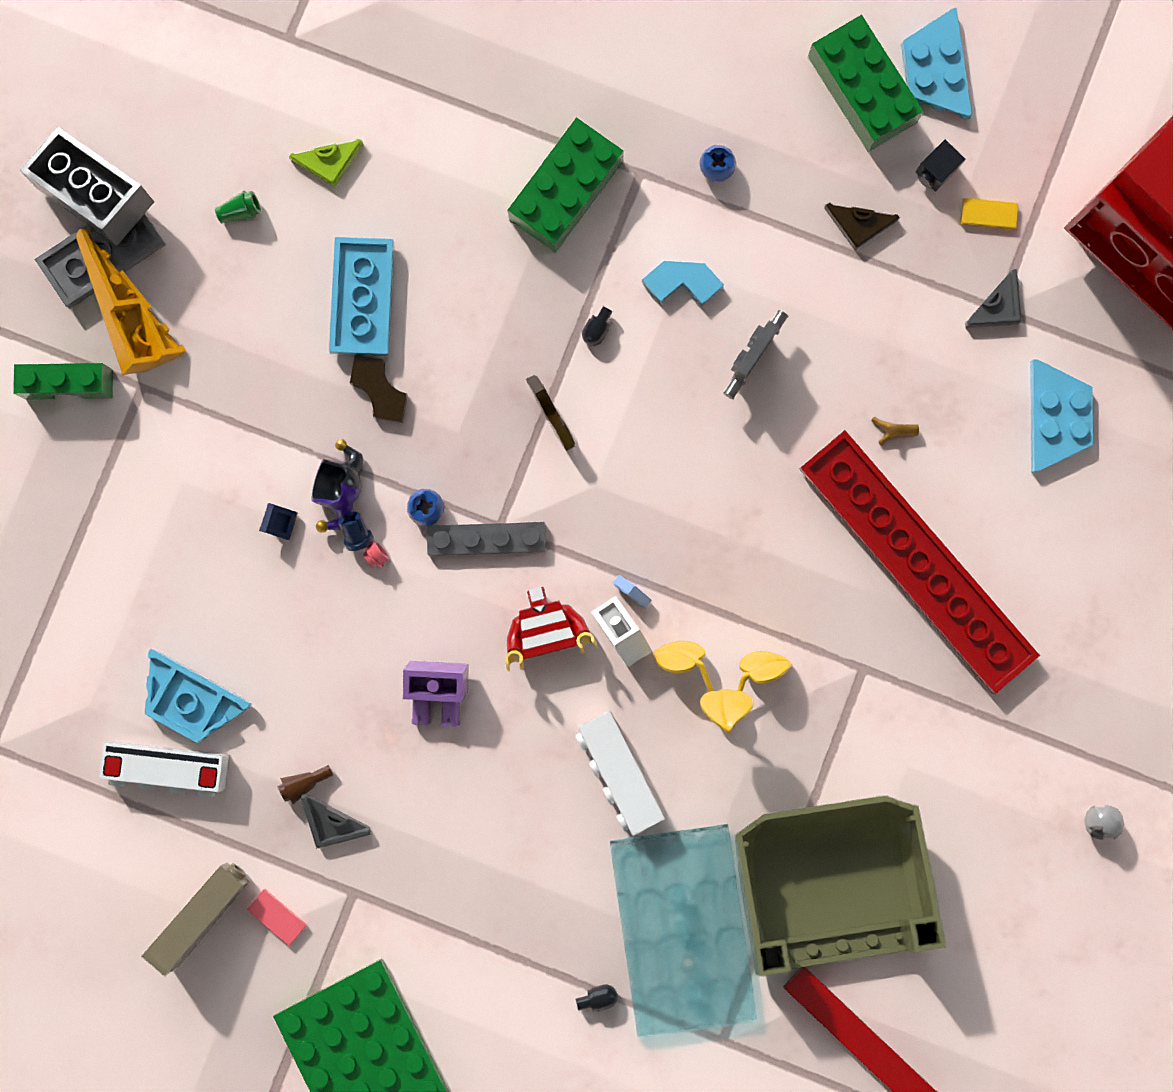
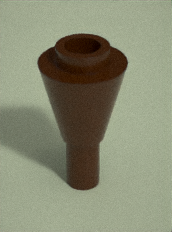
(295, 786)

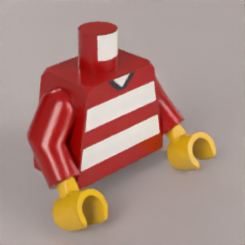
(545, 629)

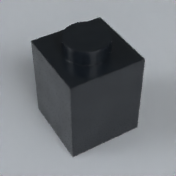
(939, 165)

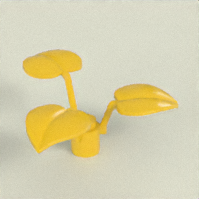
(722, 706)

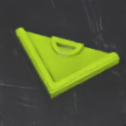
(328, 161)

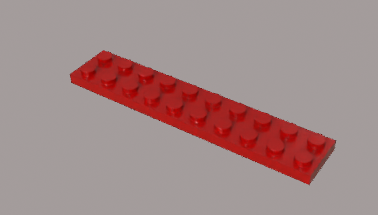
(919, 562)

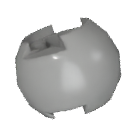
(1104, 822)

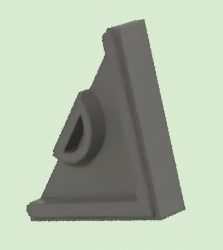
(1001, 306)
(329, 824)

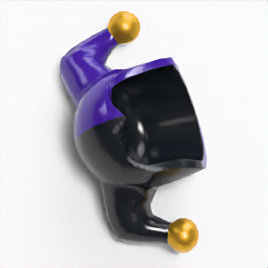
(338, 485)

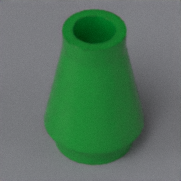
(240, 207)

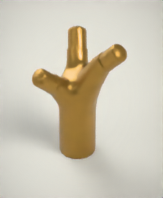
(895, 430)

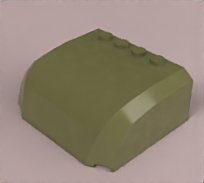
(837, 884)

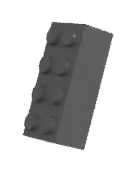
(87, 186)

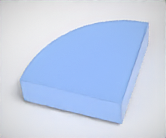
(632, 591)

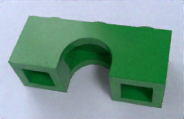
(74, 379)

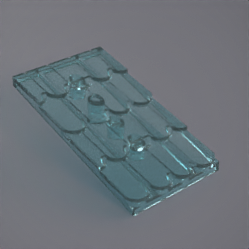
(677, 905)

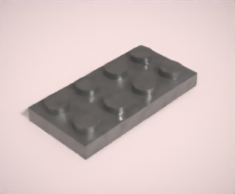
(67, 270)

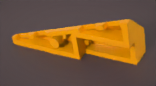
(132, 328)

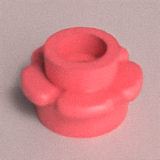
(375, 555)

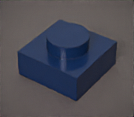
(278, 521)

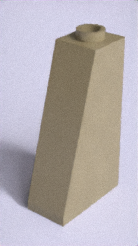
(196, 919)

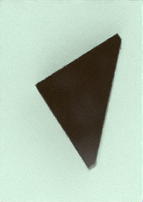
(859, 224)

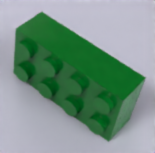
(864, 83)
(565, 185)

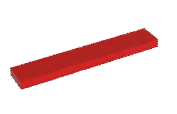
(854, 1033)

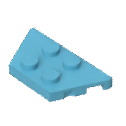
(937, 66)
(1058, 415)
(187, 699)

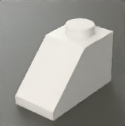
(622, 631)

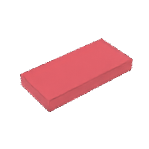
(276, 917)

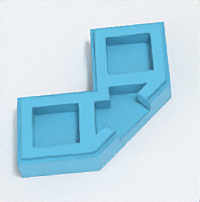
(693, 276)

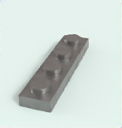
(486, 538)

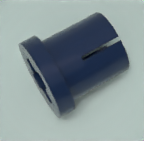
(355, 531)

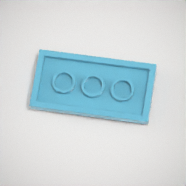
(361, 296)

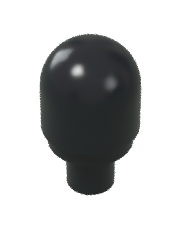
(597, 327)
(598, 998)

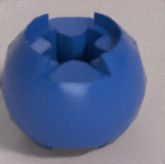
(717, 173)
(435, 512)

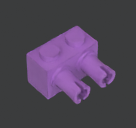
(435, 682)

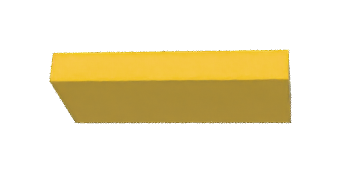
(989, 213)

